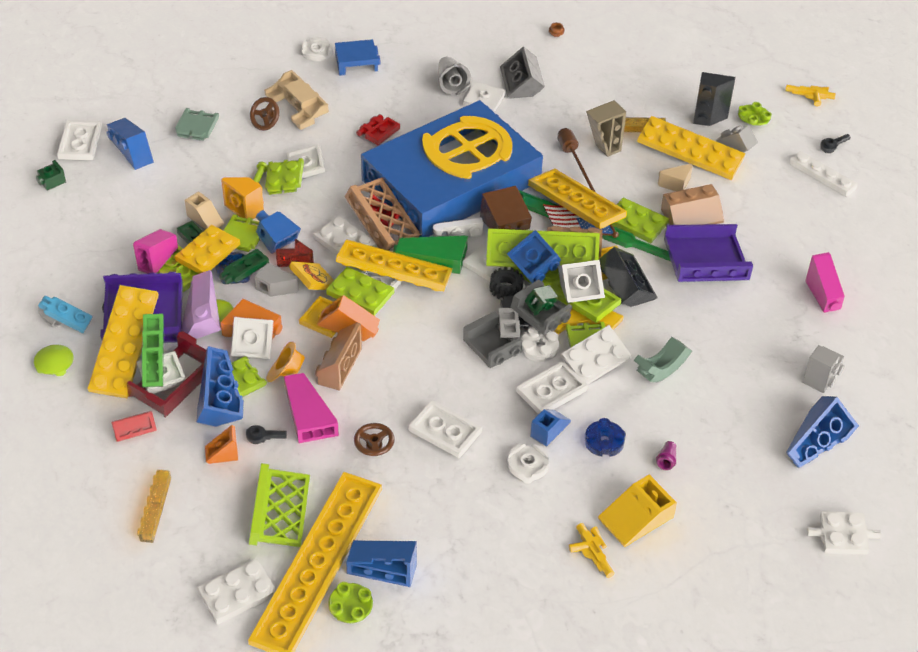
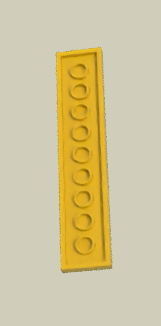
(315, 565)

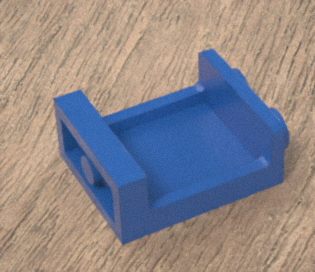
(356, 54)

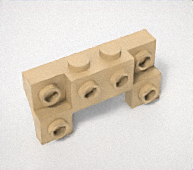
(300, 96)

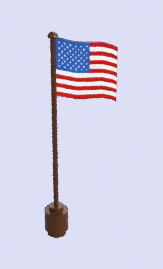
(558, 214)

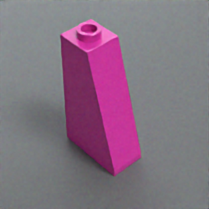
(309, 411)

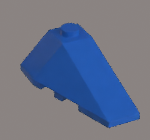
(822, 429)

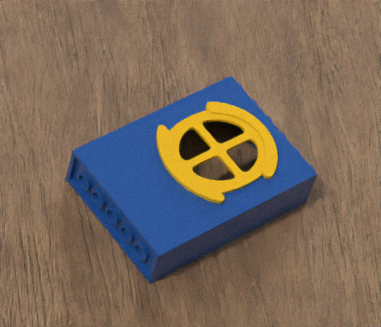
(445, 191)

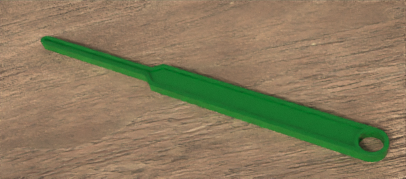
(624, 239)

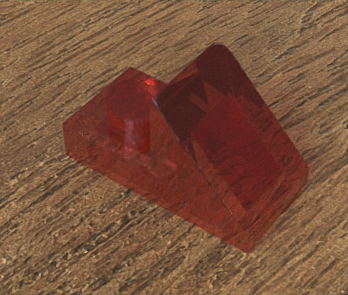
(300, 253)

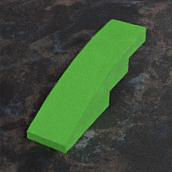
(153, 350)

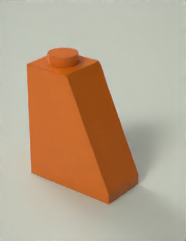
(247, 309)
(345, 313)

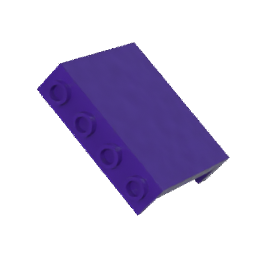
(706, 253)
(169, 299)

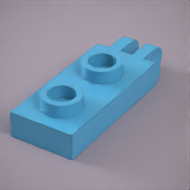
(65, 313)

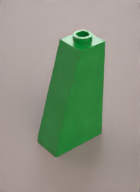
(441, 250)

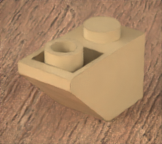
(202, 211)

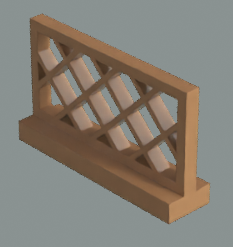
(371, 219)

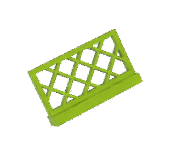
(262, 500)

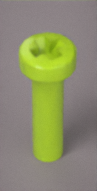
(262, 168)

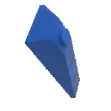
(219, 394)

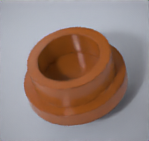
(556, 29)

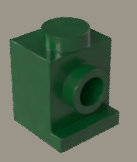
(51, 176)
(541, 299)

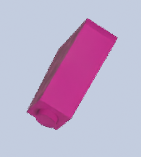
(154, 250)
(824, 282)

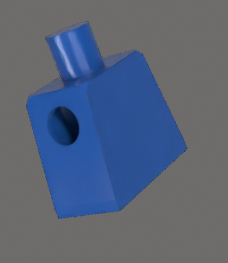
(276, 230)

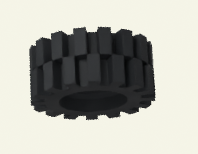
(506, 276)

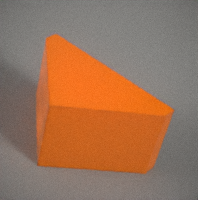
(223, 447)

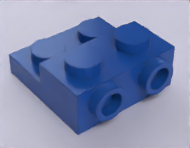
(534, 257)

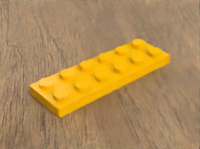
(691, 147)
(577, 198)
(394, 265)
(122, 342)

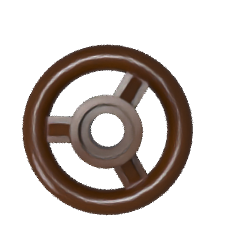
(269, 119)
(374, 443)

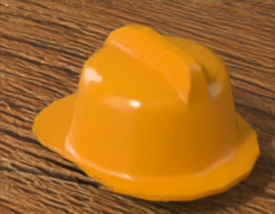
(288, 363)

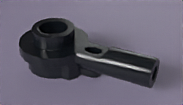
(830, 145)
(257, 434)

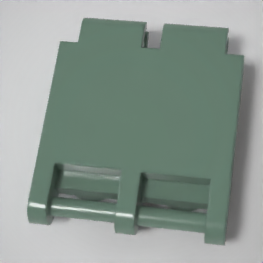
(196, 125)

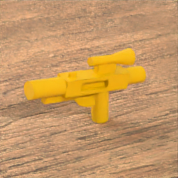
(812, 92)
(591, 549)

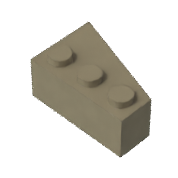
(608, 127)

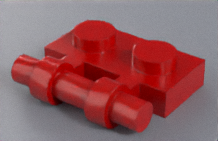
(378, 130)

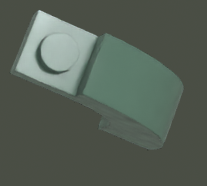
(664, 362)

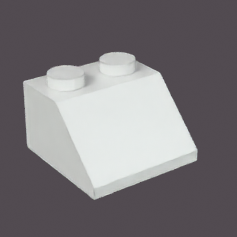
(581, 281)

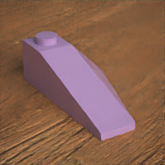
(201, 310)

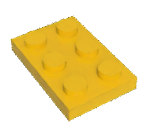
(207, 250)

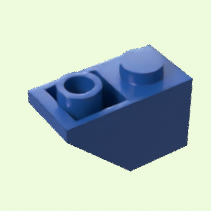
(548, 426)

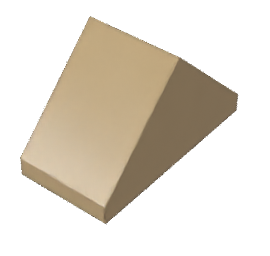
(675, 178)

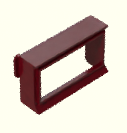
(188, 346)

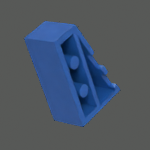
(131, 142)
(383, 561)

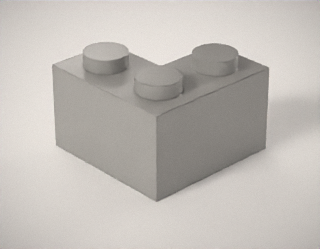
(823, 368)

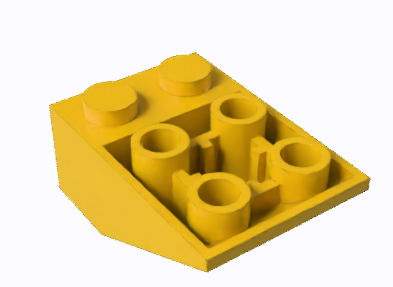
(638, 511)

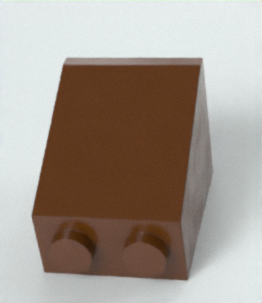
(505, 210)

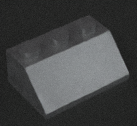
(522, 75)

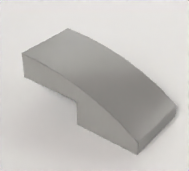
(508, 323)

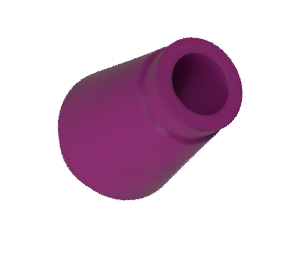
(667, 456)

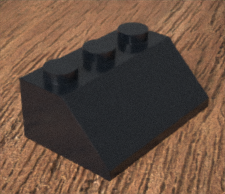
(713, 98)
(626, 277)

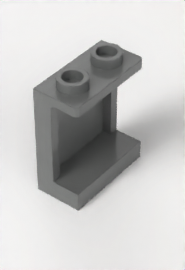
(545, 320)
(485, 341)

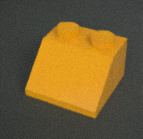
(242, 196)

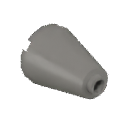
(453, 76)

